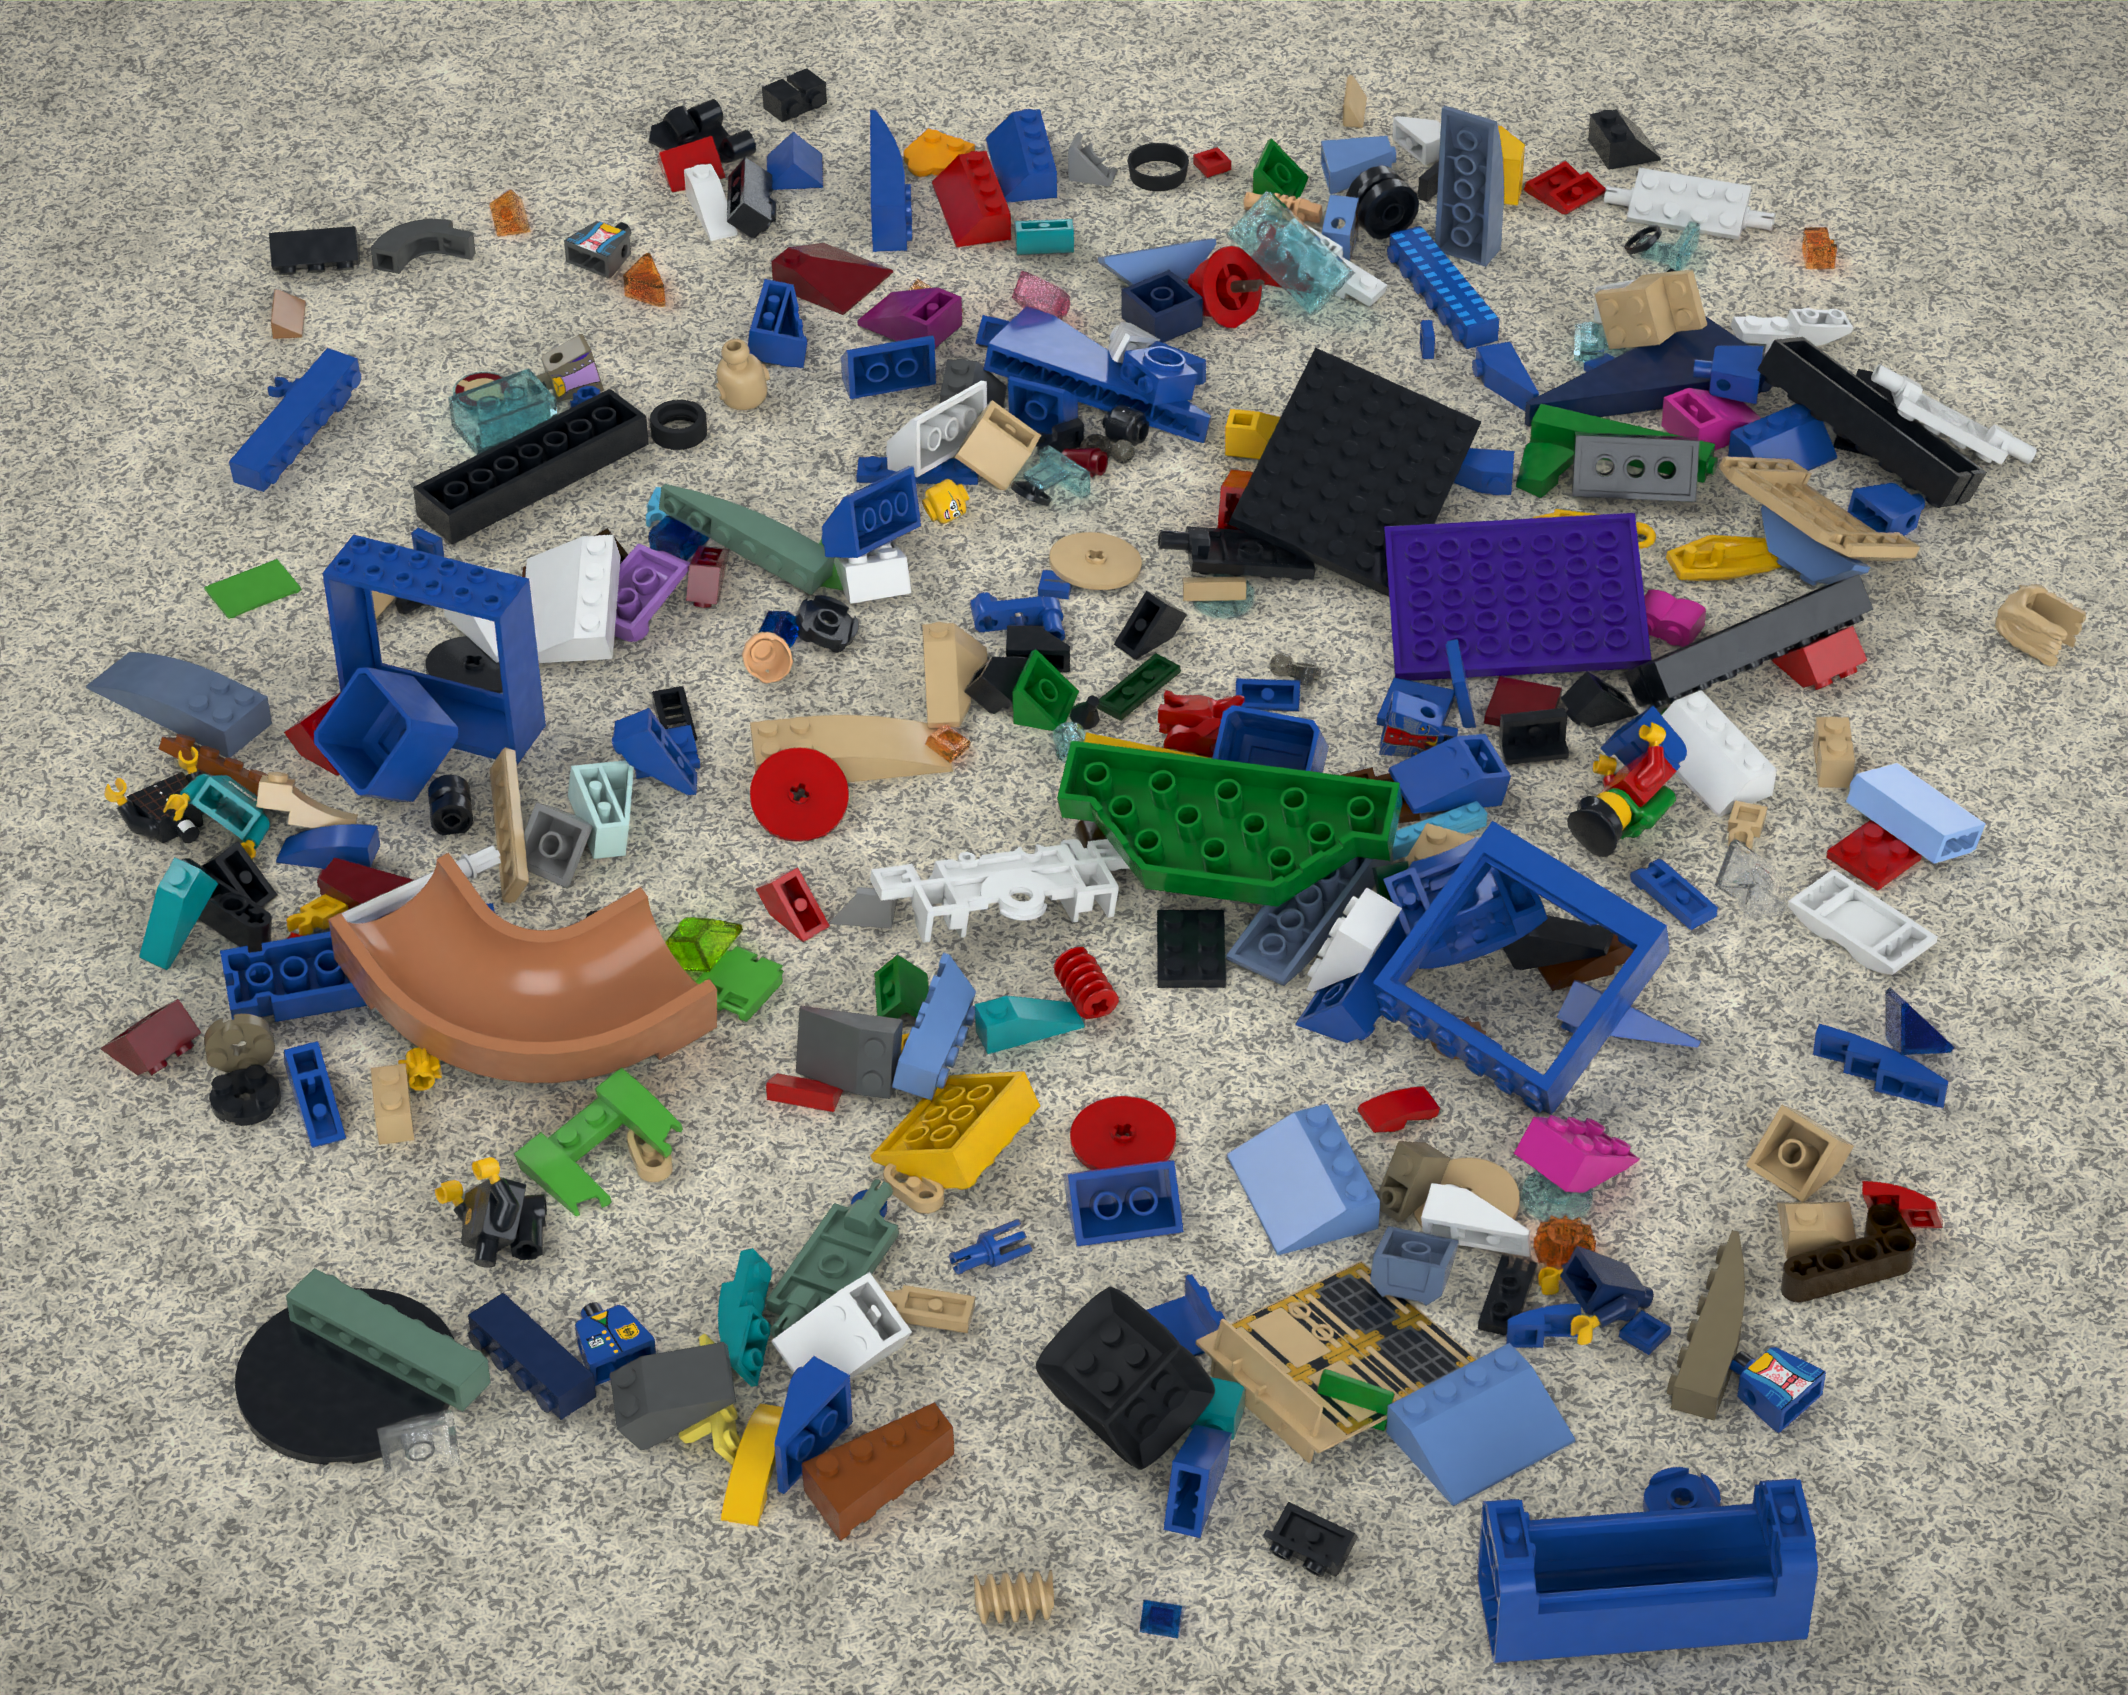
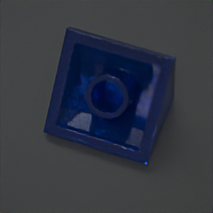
(1909, 1030)

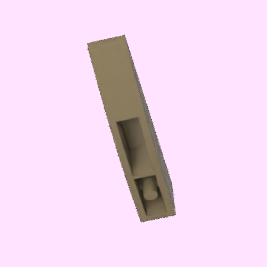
(1712, 1338)

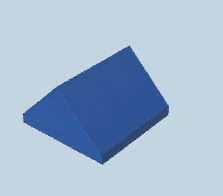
(795, 165)

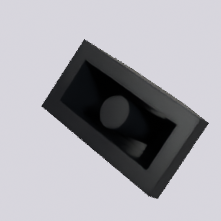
(1149, 625)
(1024, 639)
(1596, 702)
(241, 873)

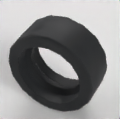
(681, 437)

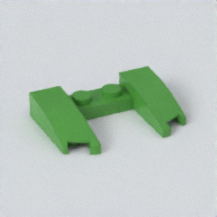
(619, 1102)

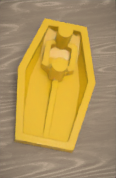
(1721, 558)

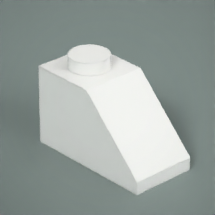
(1418, 137)

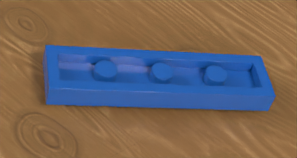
(875, 468)

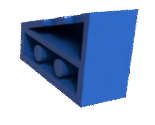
(776, 327)

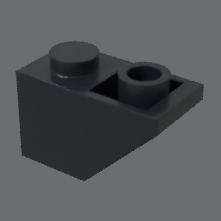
(995, 681)

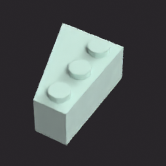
(603, 799)

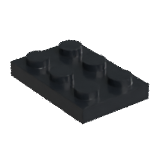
(1191, 949)

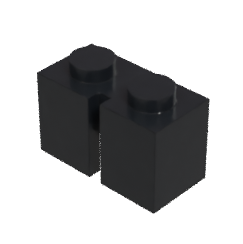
(787, 102)

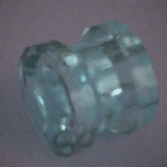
(1063, 735)

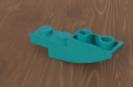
(741, 1315)

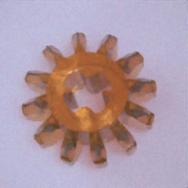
(1558, 1239)

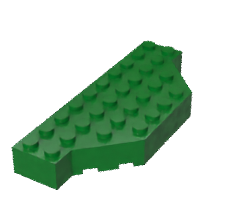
(1227, 823)

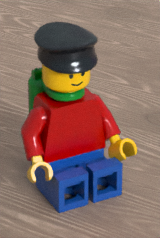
(1636, 794)

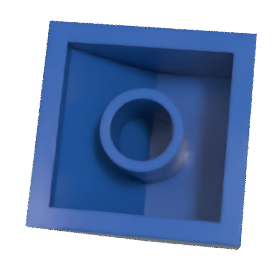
(1040, 404)

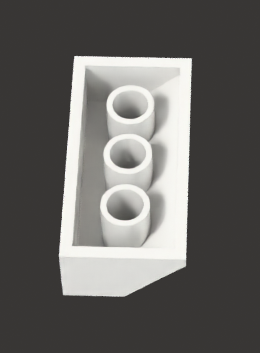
(937, 432)
(1719, 757)

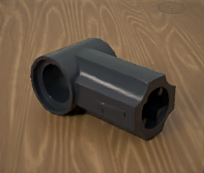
(529, 1235)

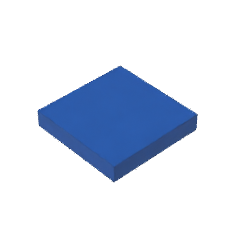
(1460, 684)

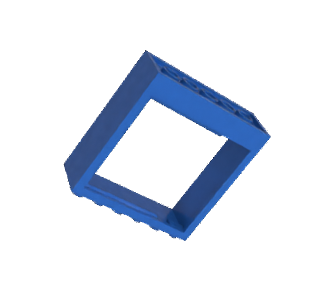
(483, 717)
(1568, 891)

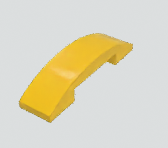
(752, 1467)

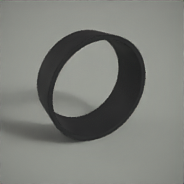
(1158, 152)

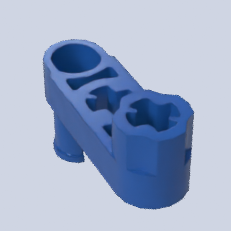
(1035, 611)

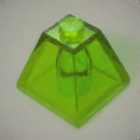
(701, 942)

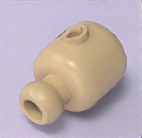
(741, 377)

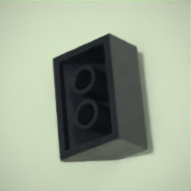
(314, 250)

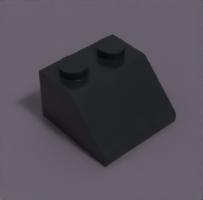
(1619, 140)

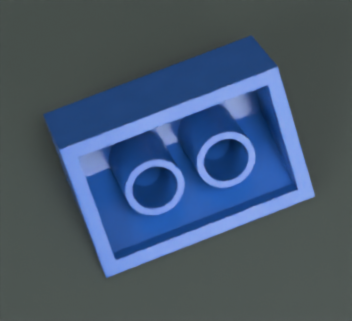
(889, 367)
(1785, 435)
(1123, 1202)

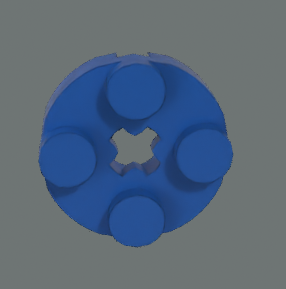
(1678, 1483)

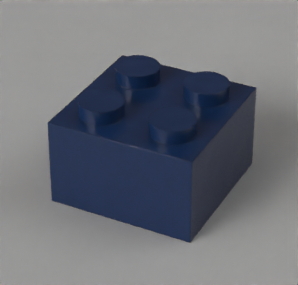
(1162, 306)

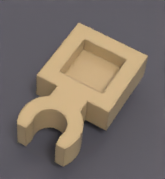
(1746, 822)

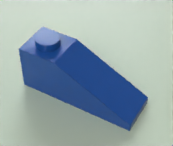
(1504, 373)
(1487, 471)
(653, 751)
(313, 1094)

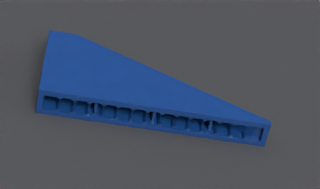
(1057, 355)

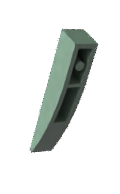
(751, 536)

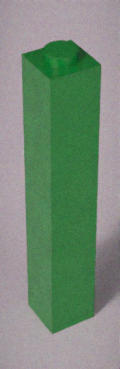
(1559, 428)

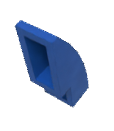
(320, 845)

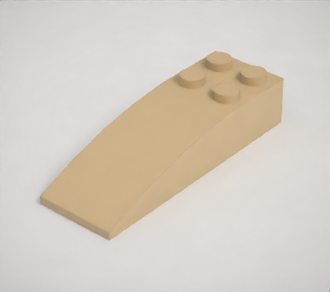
(859, 744)

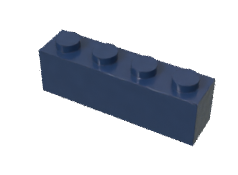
(531, 1356)

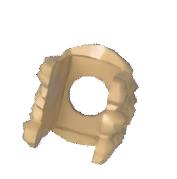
(2039, 622)

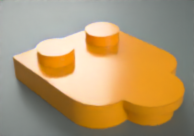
(934, 152)

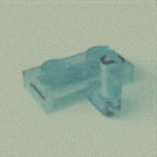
(1590, 342)

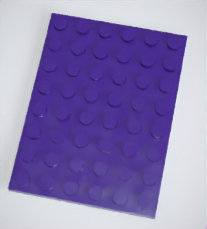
(1517, 596)

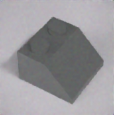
(963, 374)

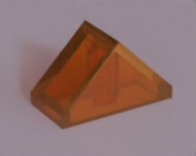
(644, 282)

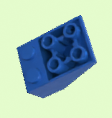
(1453, 775)

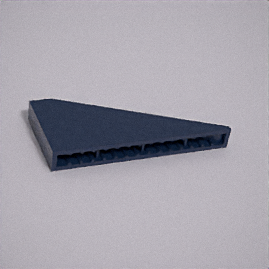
(1641, 376)

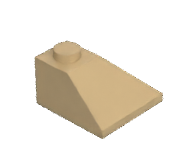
(1814, 1225)

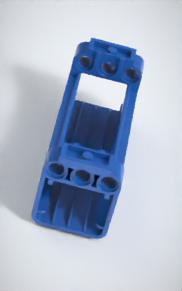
(1647, 1577)

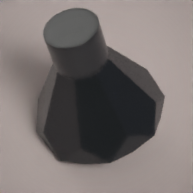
(1086, 713)

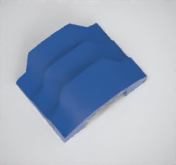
(1489, 920)

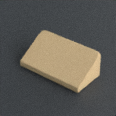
(1354, 104)
(1214, 588)

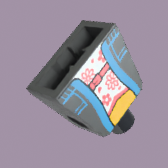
(599, 248)

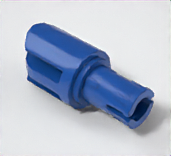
(988, 1249)

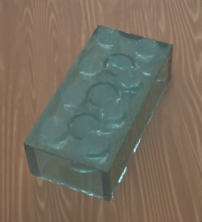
(1291, 253)

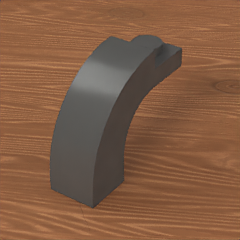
(417, 238)

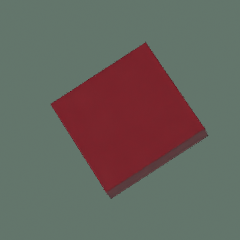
(1520, 696)

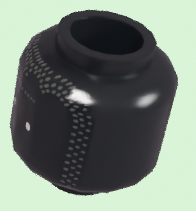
(1126, 424)

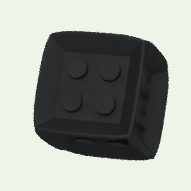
(1126, 1377)

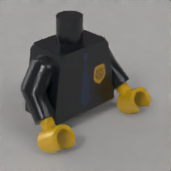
(488, 1211)

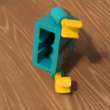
(227, 804)

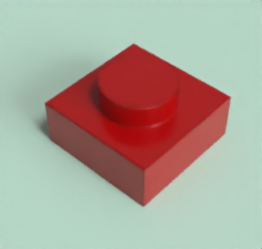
(1212, 162)

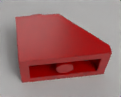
(793, 904)

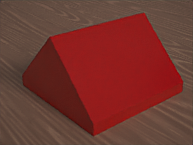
(687, 156)

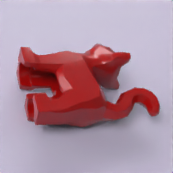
(1192, 709)

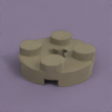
(244, 1027)

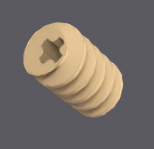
(1014, 1596)

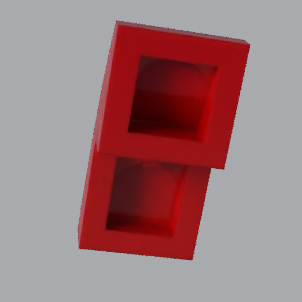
(1393, 1109)

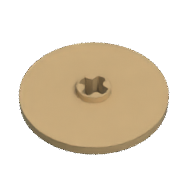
(1095, 561)
(1483, 1179)

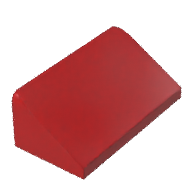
(802, 1092)

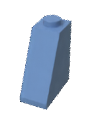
(1347, 158)

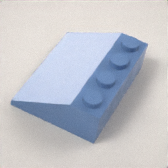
(1306, 1182)
(1478, 1424)

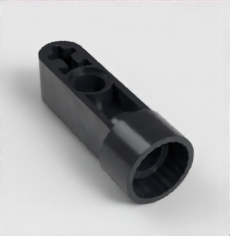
(235, 915)

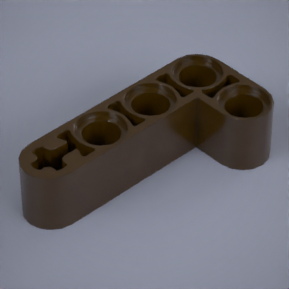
(1881, 1254)

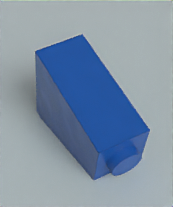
(1196, 1479)

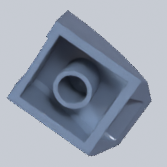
(1412, 1264)

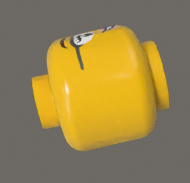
(945, 501)

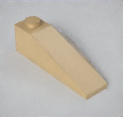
(949, 665)

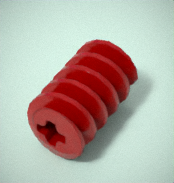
(1085, 983)

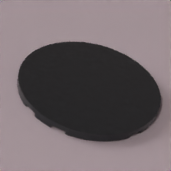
(321, 1399)

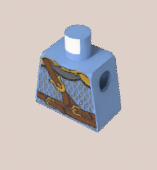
(1346, 209)

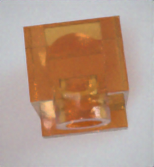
(1818, 248)

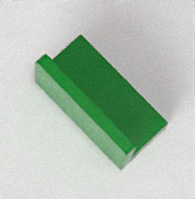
(900, 988)
(1356, 1393)

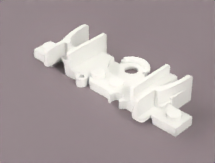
(1060, 872)

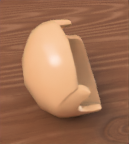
(767, 652)

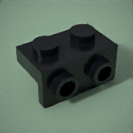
(1533, 736)
(1311, 1539)

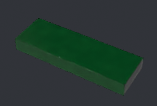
(1138, 686)

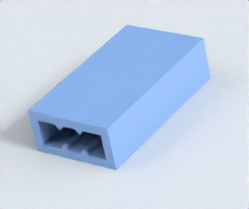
(1915, 812)

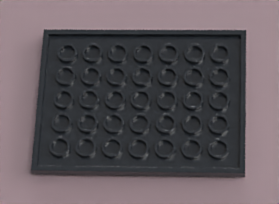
(1348, 464)

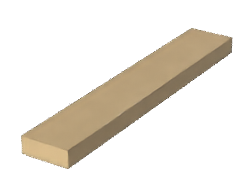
(509, 825)

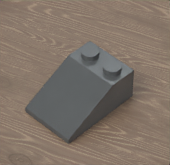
(849, 1050)
(671, 1392)

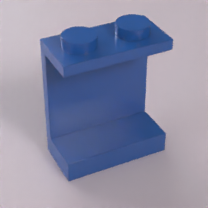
(1189, 1315)

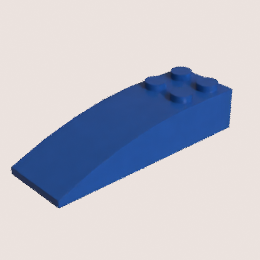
(889, 194)

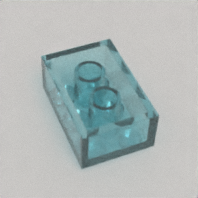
(501, 409)

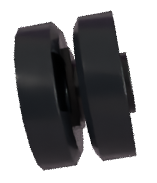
(1384, 202)

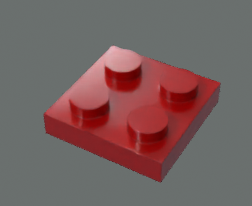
(1873, 855)

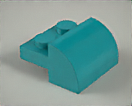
(1044, 236)

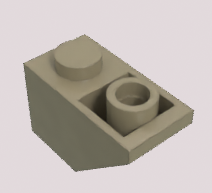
(1410, 1178)

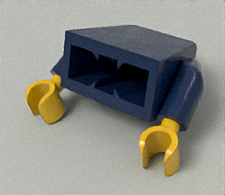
(1601, 1287)

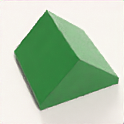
(1278, 173)
(1042, 695)

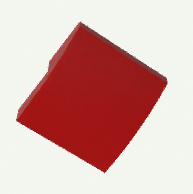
(1564, 188)
(1914, 1207)

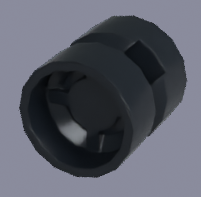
(450, 805)

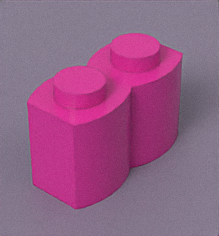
(1672, 618)

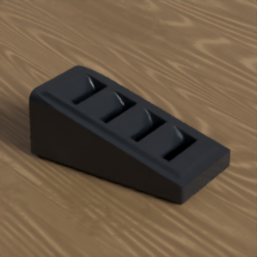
(669, 698)

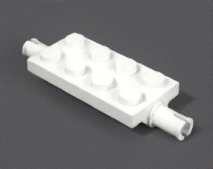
(1676, 199)
(1963, 432)

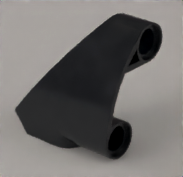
(698, 122)

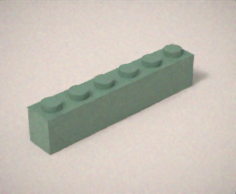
(389, 1339)

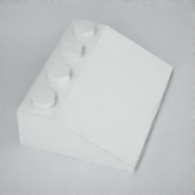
(575, 599)

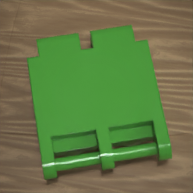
(743, 981)

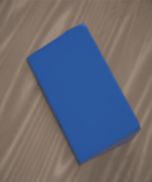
(1269, 694)

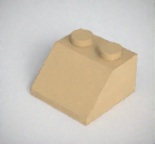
(1798, 1153)

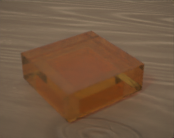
(948, 743)

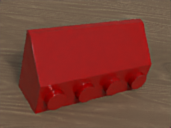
(973, 201)

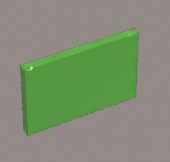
(252, 588)

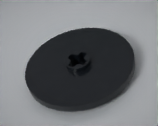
(464, 663)

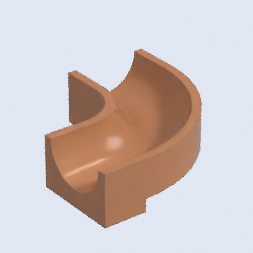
(521, 997)

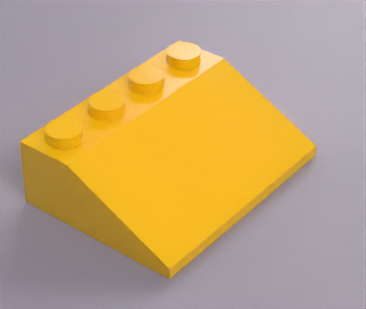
(960, 1128)

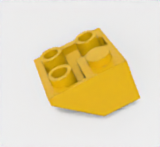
(1248, 433)

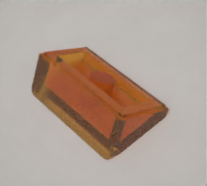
(509, 214)

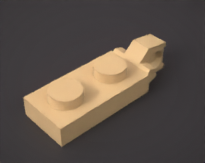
(933, 1308)

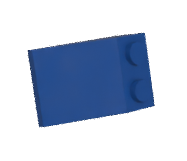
(812, 1418)

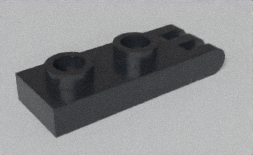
(1506, 1295)

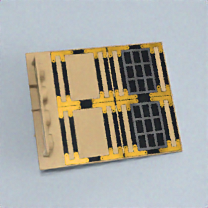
(1373, 1341)

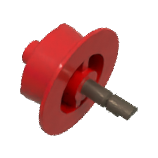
(1228, 286)

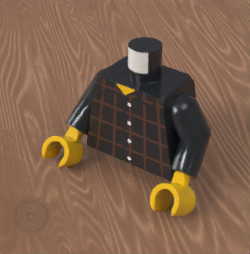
(145, 808)

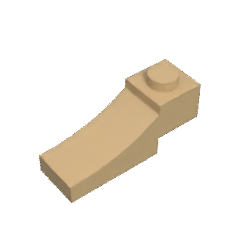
(280, 794)

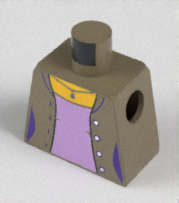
(569, 368)

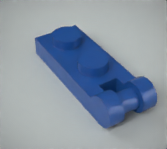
(1674, 893)

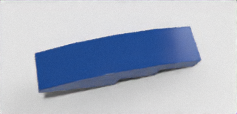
(1893, 1072)

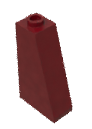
(356, 883)

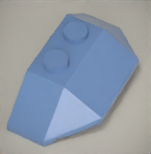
(1142, 264)
(1806, 555)

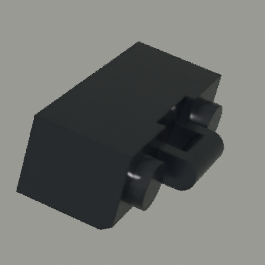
(749, 199)

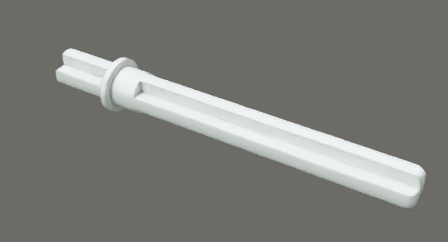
(396, 898)

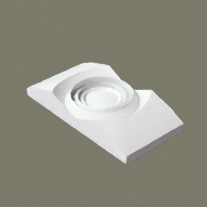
(1860, 923)

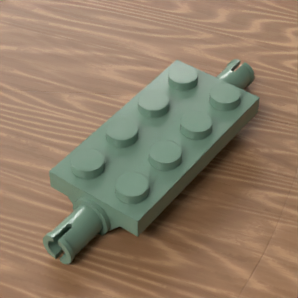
(839, 1252)

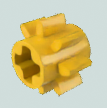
(421, 1069)

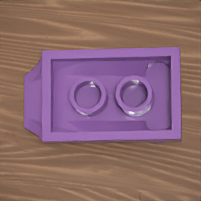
(644, 585)

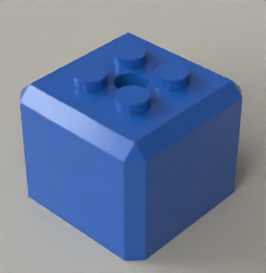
(385, 735)
(1270, 740)

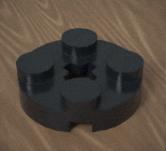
(812, 628)
(254, 1081)

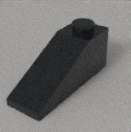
(1558, 942)

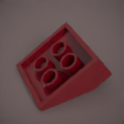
(828, 275)

